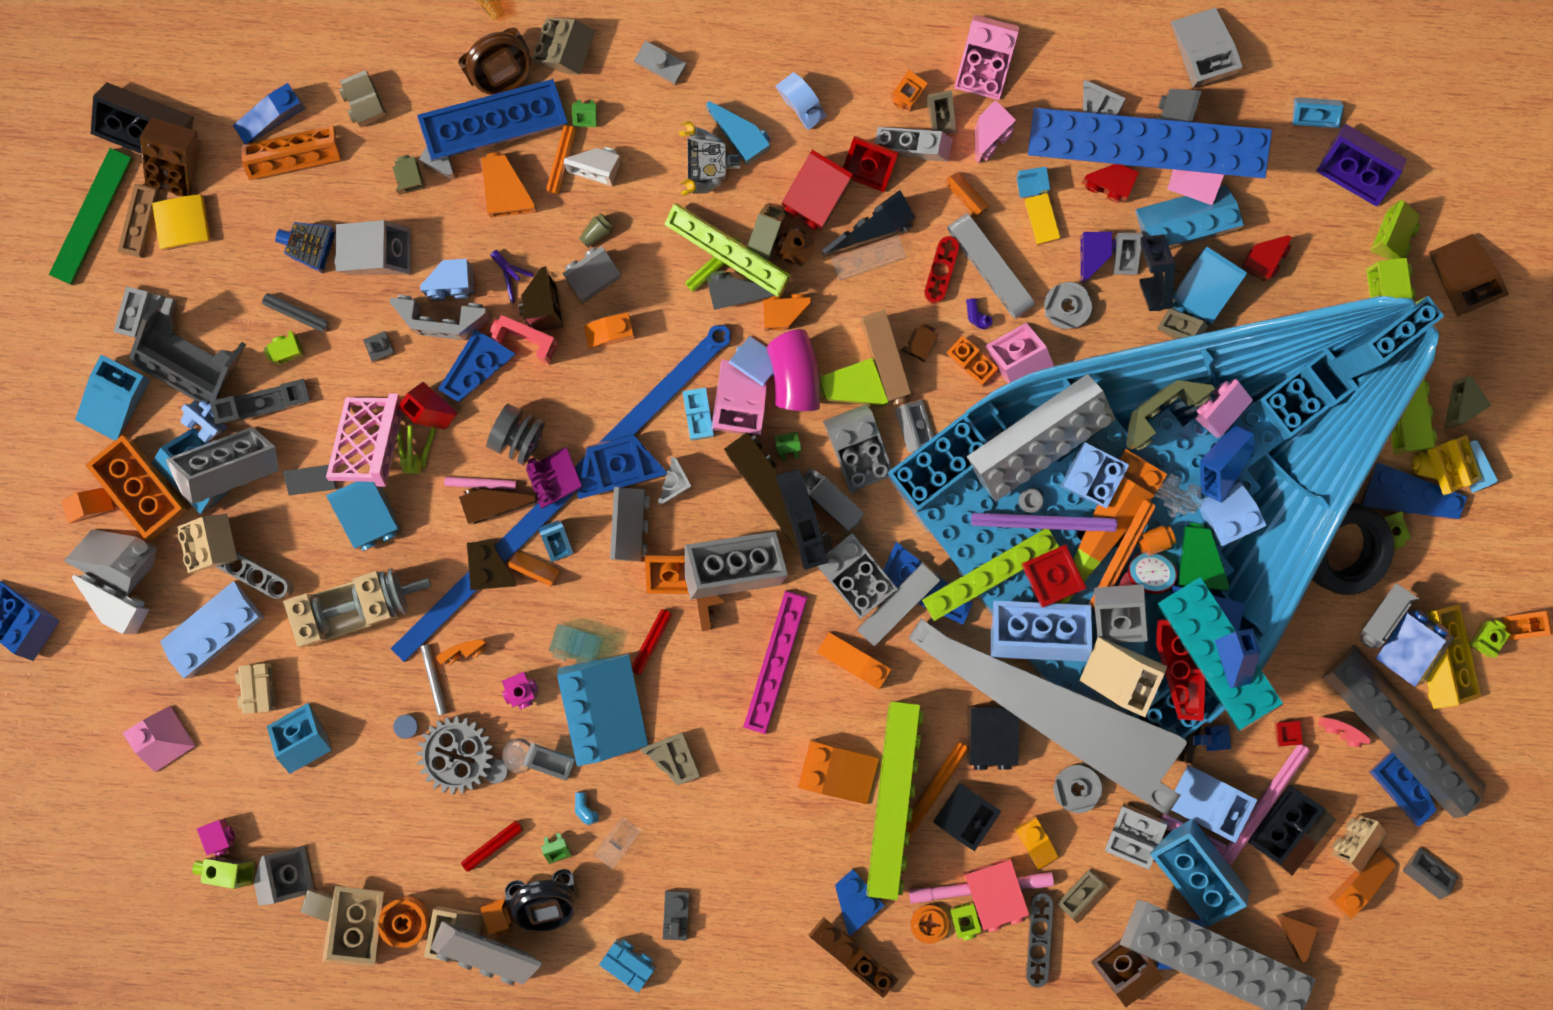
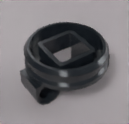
(560, 889)

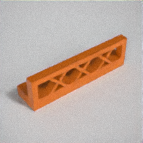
(290, 155)

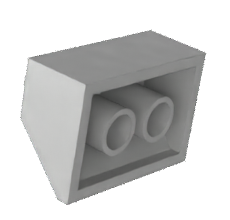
(629, 524)

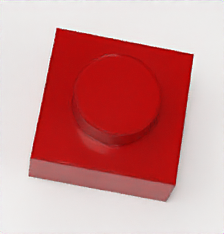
(1288, 733)

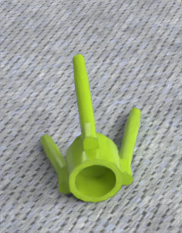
(409, 462)

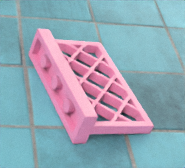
(384, 446)

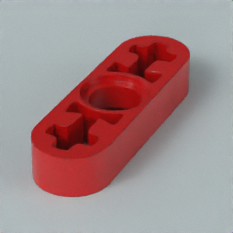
(952, 255)

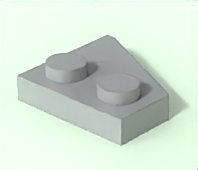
(1101, 100)

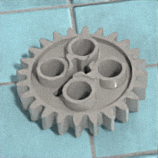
(461, 734)

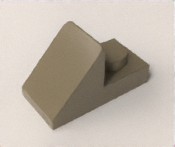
(1181, 325)

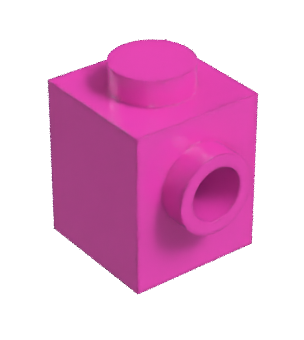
(216, 837)

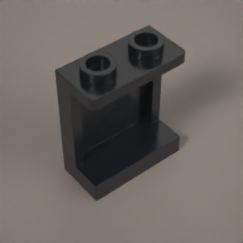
(1158, 288)

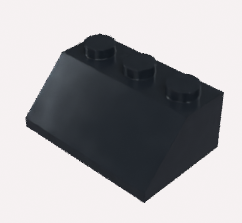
(1291, 830)

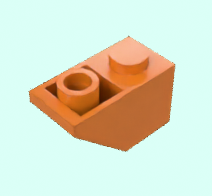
(783, 313)

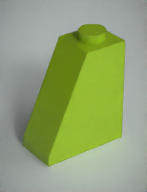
(854, 385)

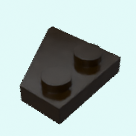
(486, 567)

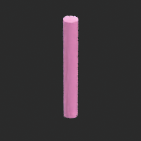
(480, 483)

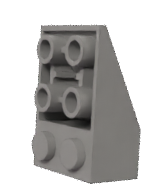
(1206, 47)
(858, 447)
(857, 576)

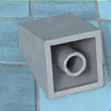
(373, 248)

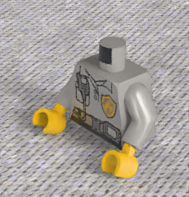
(705, 160)

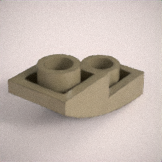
(317, 904)

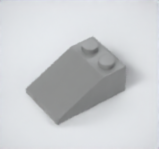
(113, 559)

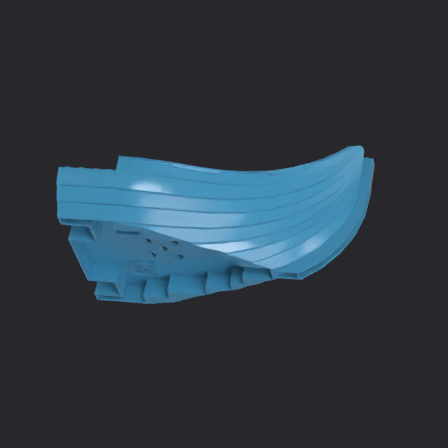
(1320, 414)

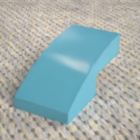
(698, 414)

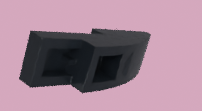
(802, 518)

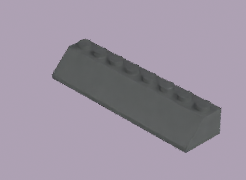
(1405, 733)

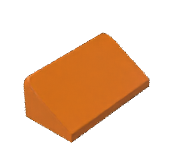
(966, 194)
(534, 568)

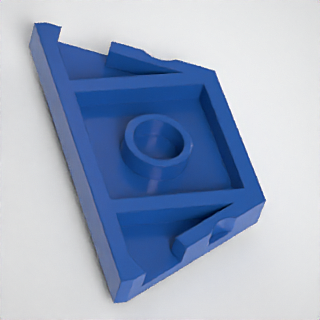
(616, 464)

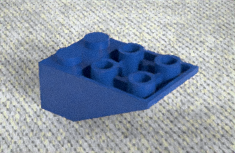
(23, 623)

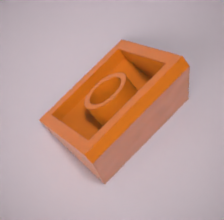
(665, 575)

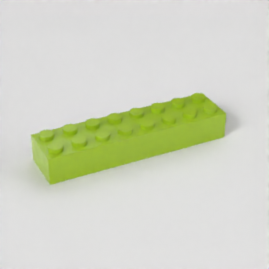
(1414, 428)
(893, 801)

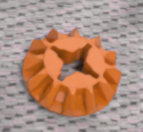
(937, 932)

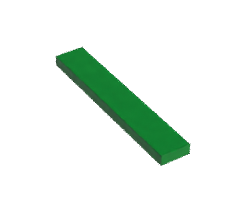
(90, 216)

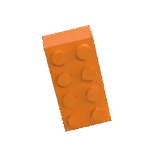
(137, 487)

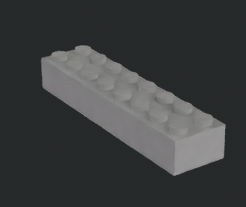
(1215, 959)

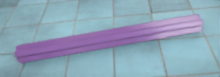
(1044, 522)

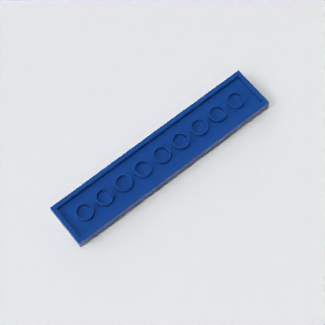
(1150, 143)

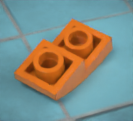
(972, 361)
(469, 648)

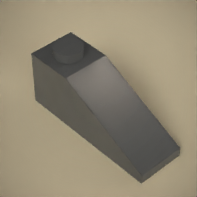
(733, 289)

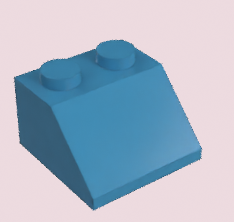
(298, 738)

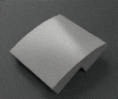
(134, 308)
(1136, 836)

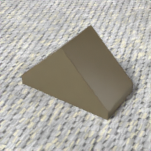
(941, 112)

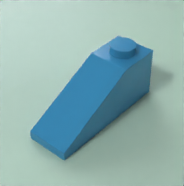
(742, 134)

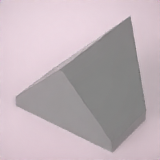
(675, 483)

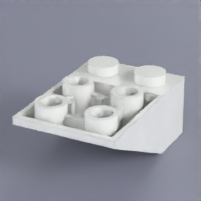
(112, 608)

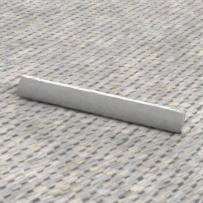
(433, 679)

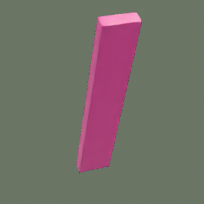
(775, 662)

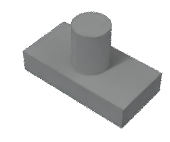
(660, 62)

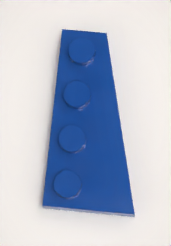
(1402, 492)
(903, 564)

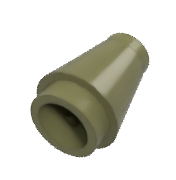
(596, 230)

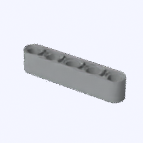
(991, 266)
(268, 583)

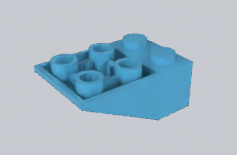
(111, 397)

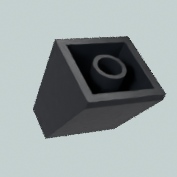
(992, 737)

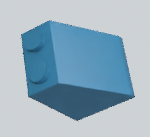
(1207, 286)
(364, 514)

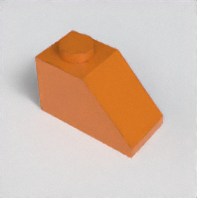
(609, 330)

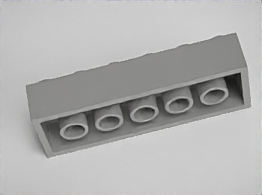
(1041, 437)

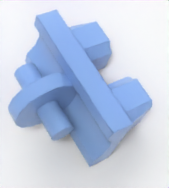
(201, 414)

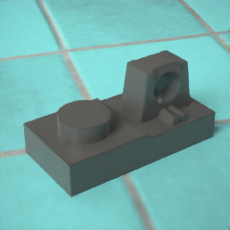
(675, 915)

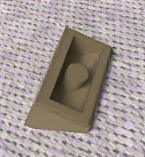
(1083, 896)

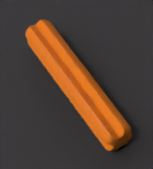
(563, 152)

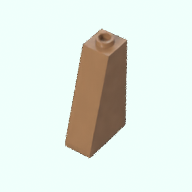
(886, 356)

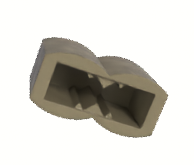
(362, 98)

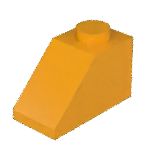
(1036, 842)

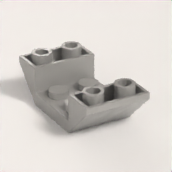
(471, 318)

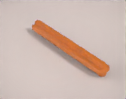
(1127, 546)
(936, 787)

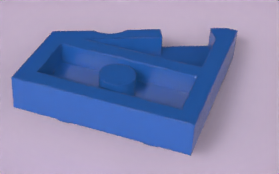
(854, 903)

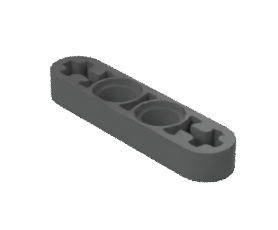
(1039, 939)

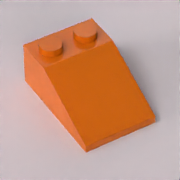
(838, 772)

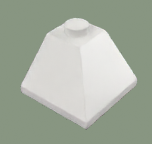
(595, 165)

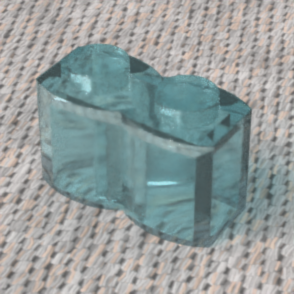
(575, 644)

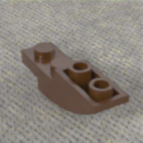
(853, 956)

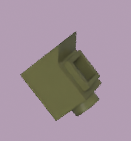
(407, 175)

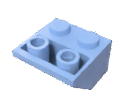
(450, 279)
(1094, 475)

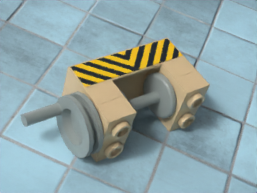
(349, 607)

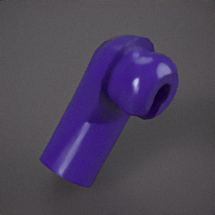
(976, 317)

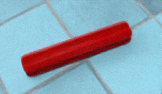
(651, 641)
(492, 846)

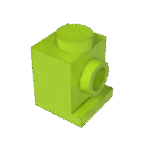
(284, 349)
(1396, 520)
(1483, 642)
(965, 910)

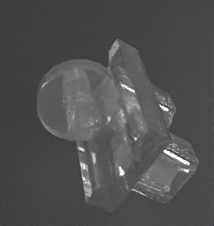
(1178, 499)

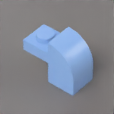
(801, 99)

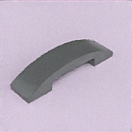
(260, 402)

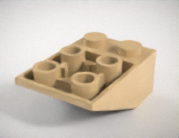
(1123, 676)
(1359, 842)

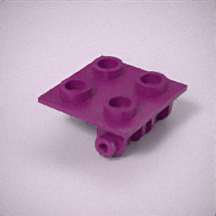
(553, 477)

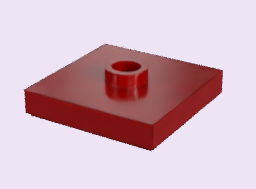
(1053, 576)

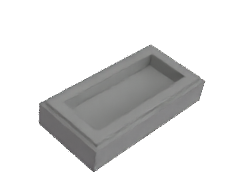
(549, 761)

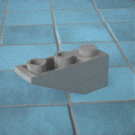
(916, 143)

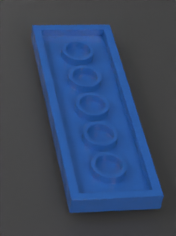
(492, 120)

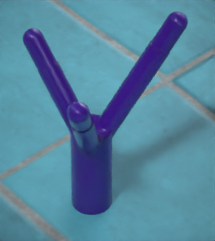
(509, 269)

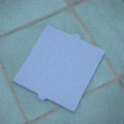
(753, 361)

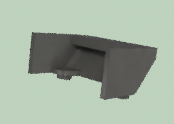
(179, 361)

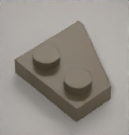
(674, 757)

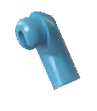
(582, 811)

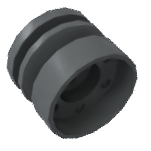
(518, 435)

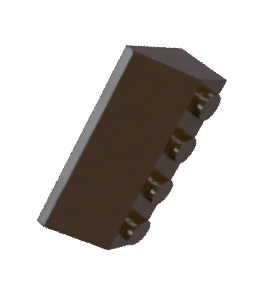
(541, 303)

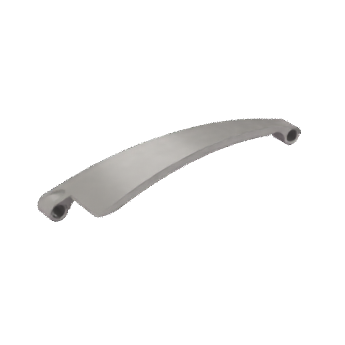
(1103, 737)

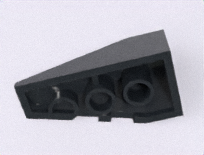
(887, 220)

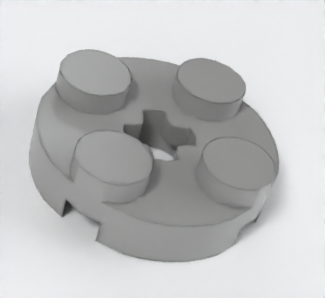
(1080, 301)
(1089, 795)

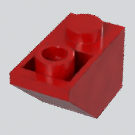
(1113, 181)
(1264, 257)
(427, 407)

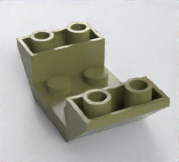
(1141, 431)

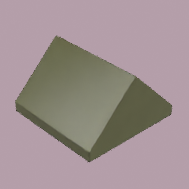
(1465, 402)

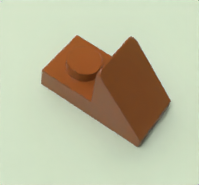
(707, 617)

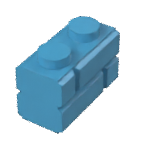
(627, 964)

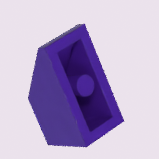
(1094, 252)

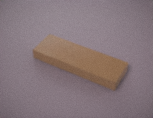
(138, 221)

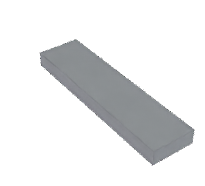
(898, 604)

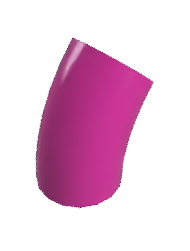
(795, 371)

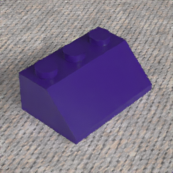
(1361, 165)

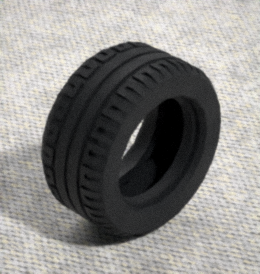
(1373, 560)

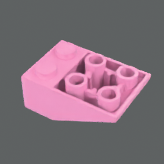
(986, 57)
(738, 402)

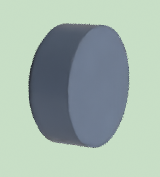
(405, 726)

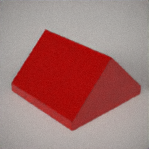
(870, 163)

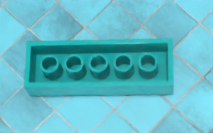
(1198, 624)

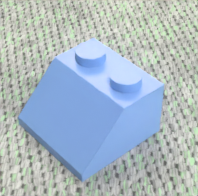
(1233, 517)

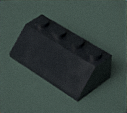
(123, 115)

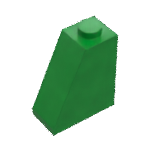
(1200, 559)

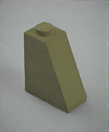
(766, 231)

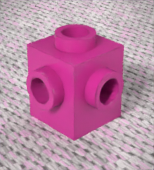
(511, 686)

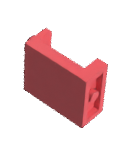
(546, 343)
(996, 894)

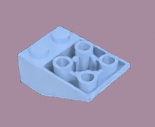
(1213, 803)

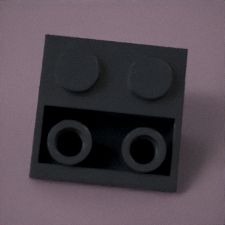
(967, 816)

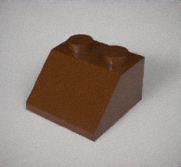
(1127, 972)

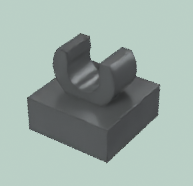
(379, 346)

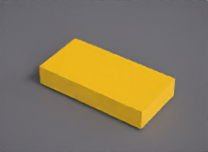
(1042, 219)

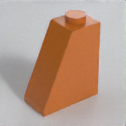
(503, 188)

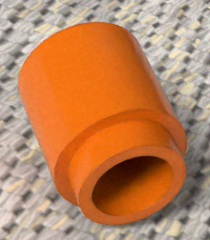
(1156, 540)

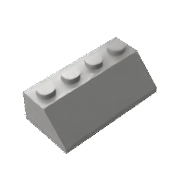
(223, 464)
(734, 565)
(484, 953)

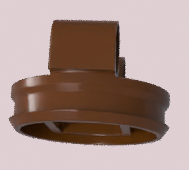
(487, 49)

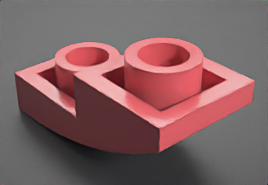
(1349, 733)

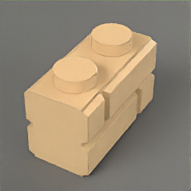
(256, 688)

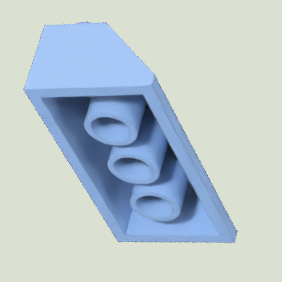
(210, 630)
(1041, 633)

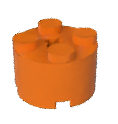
(392, 915)

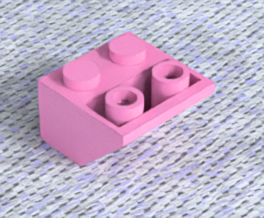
(992, 127)
(1224, 408)

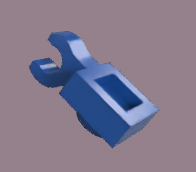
(1215, 738)

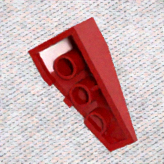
(1182, 674)

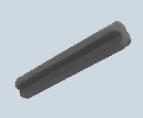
(295, 312)

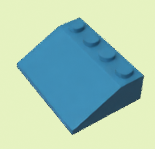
(602, 709)

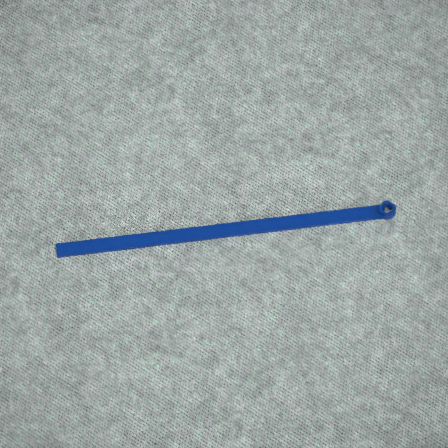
(538, 517)

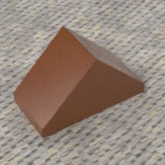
(1299, 934)

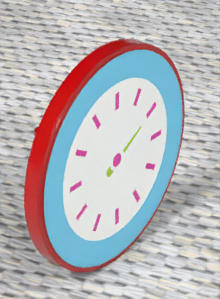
(1153, 571)

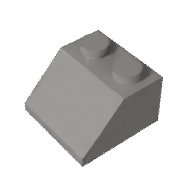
(1121, 613)

